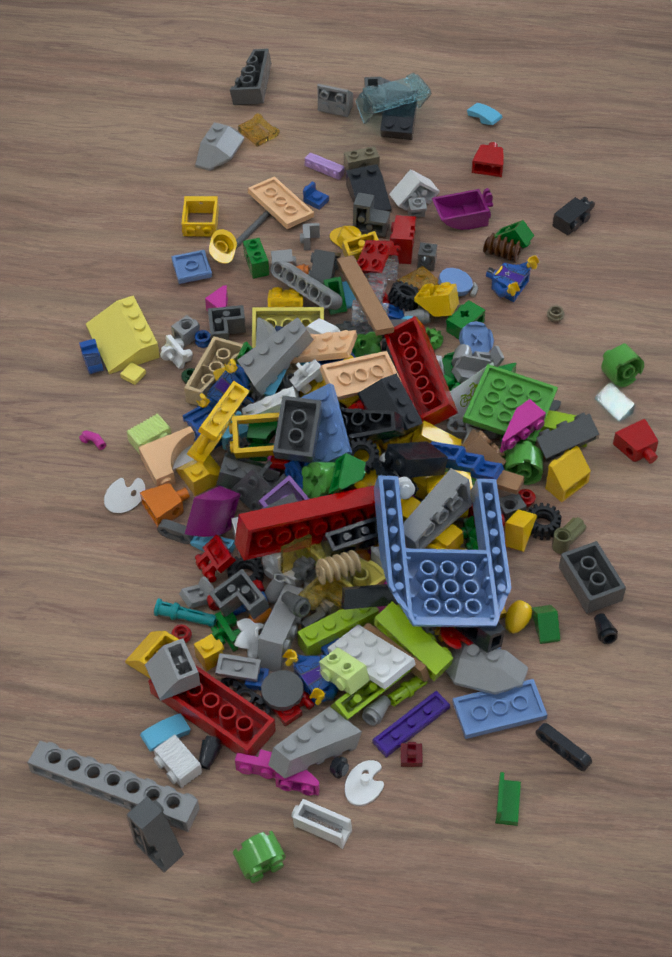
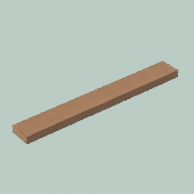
(365, 295)

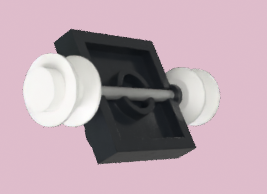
(406, 485)

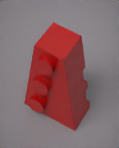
(404, 235)

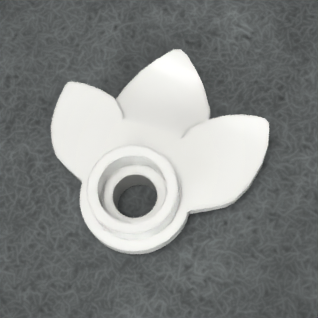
(249, 636)

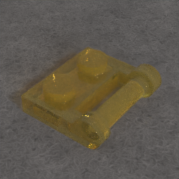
(257, 134)

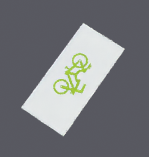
(464, 392)

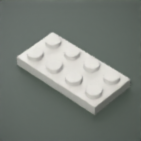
(382, 659)

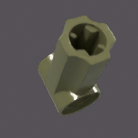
(567, 535)

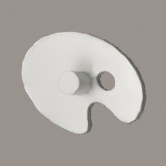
(119, 498)
(361, 788)

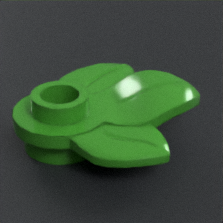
(369, 344)

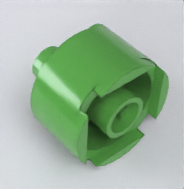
(622, 365)
(526, 461)
(317, 479)
(259, 856)

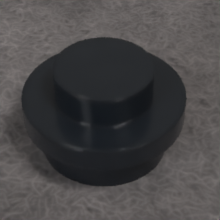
(339, 767)

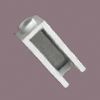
(322, 822)

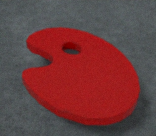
(456, 637)

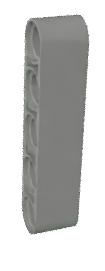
(306, 285)

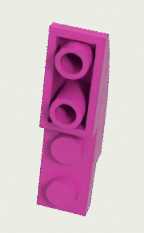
(302, 781)

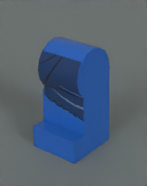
(91, 356)

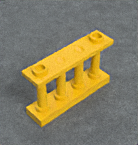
(217, 422)

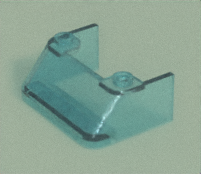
(392, 95)

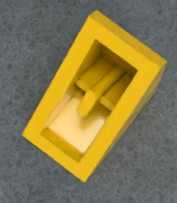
(518, 529)

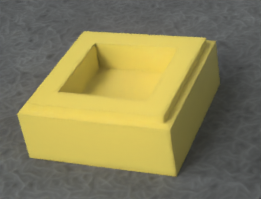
(133, 373)

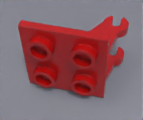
(375, 255)

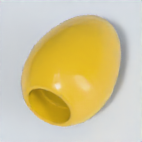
(518, 616)

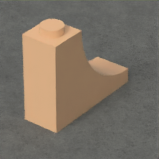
(162, 453)

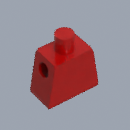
(488, 160)
(637, 442)

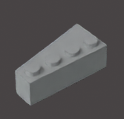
(275, 354)
(278, 633)

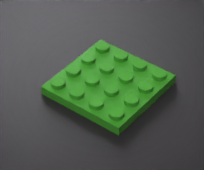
(501, 394)

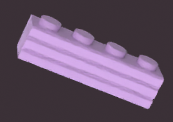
(324, 166)

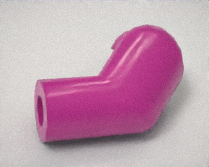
(94, 437)

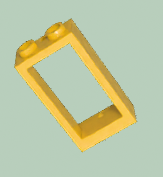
(250, 451)

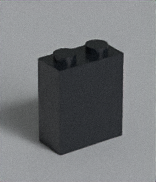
(415, 459)

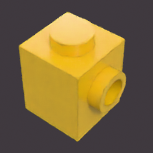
(208, 651)

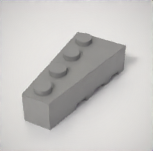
(438, 510)
(314, 742)

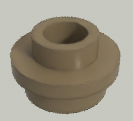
(555, 313)

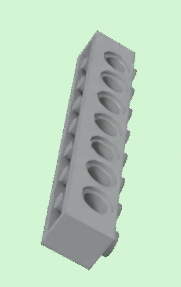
(45, 753)

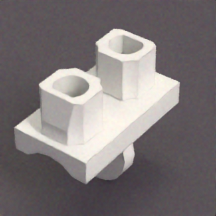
(174, 352)
(305, 375)

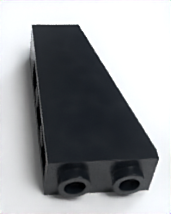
(484, 637)

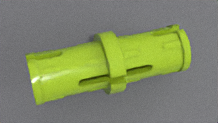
(406, 690)

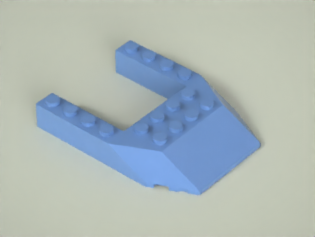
(445, 584)

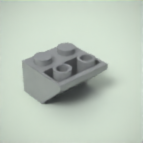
(334, 100)
(172, 670)

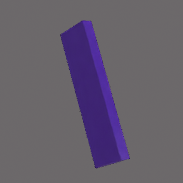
(411, 724)

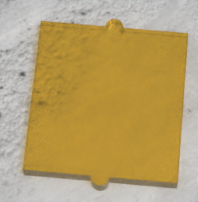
(293, 551)

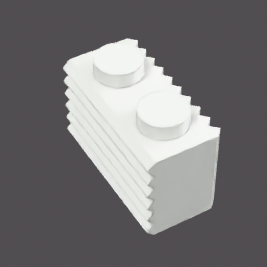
(177, 761)

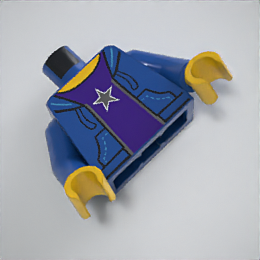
(511, 279)
(232, 373)
(309, 671)

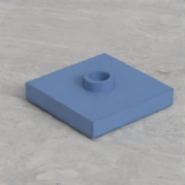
(191, 266)

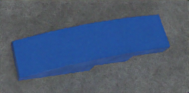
(469, 462)

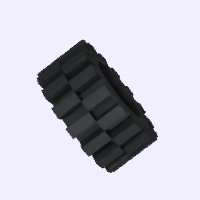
(403, 296)
(367, 446)
(549, 514)
(251, 564)

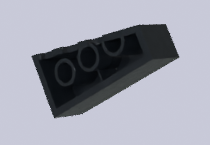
(372, 424)

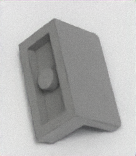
(468, 366)
(238, 667)

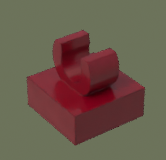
(411, 754)

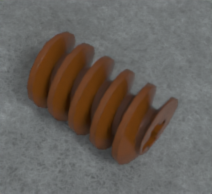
(502, 248)

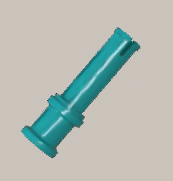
(176, 612)

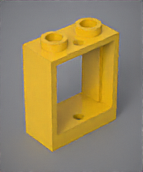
(193, 205)

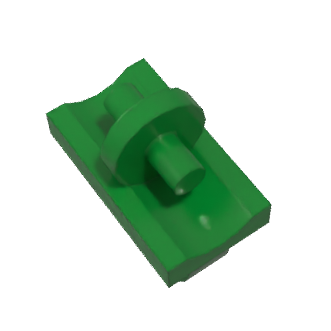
(224, 630)

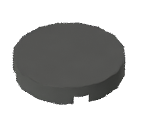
(282, 690)

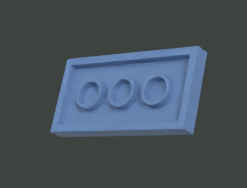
(332, 434)
(488, 713)

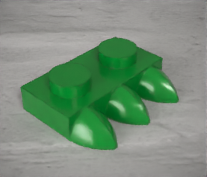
(469, 534)

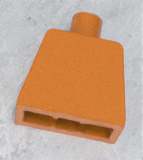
(164, 502)

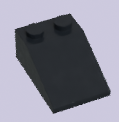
(399, 121)
(368, 181)

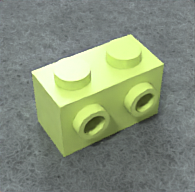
(344, 671)

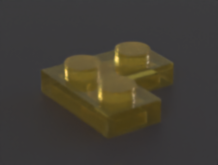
(317, 593)

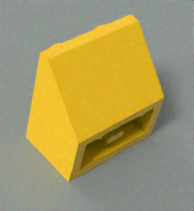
(438, 299)
(567, 474)
(148, 649)

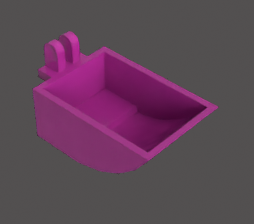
(465, 209)
(212, 512)

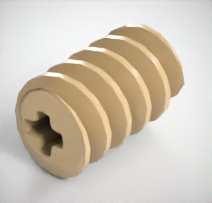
(337, 566)

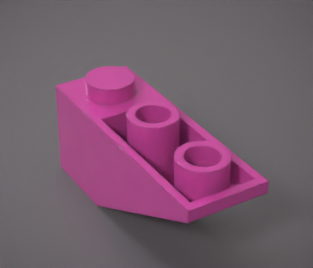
(525, 420)

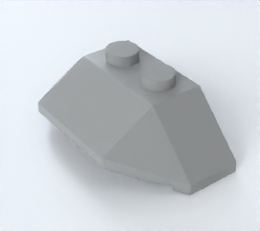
(218, 146)
(486, 672)

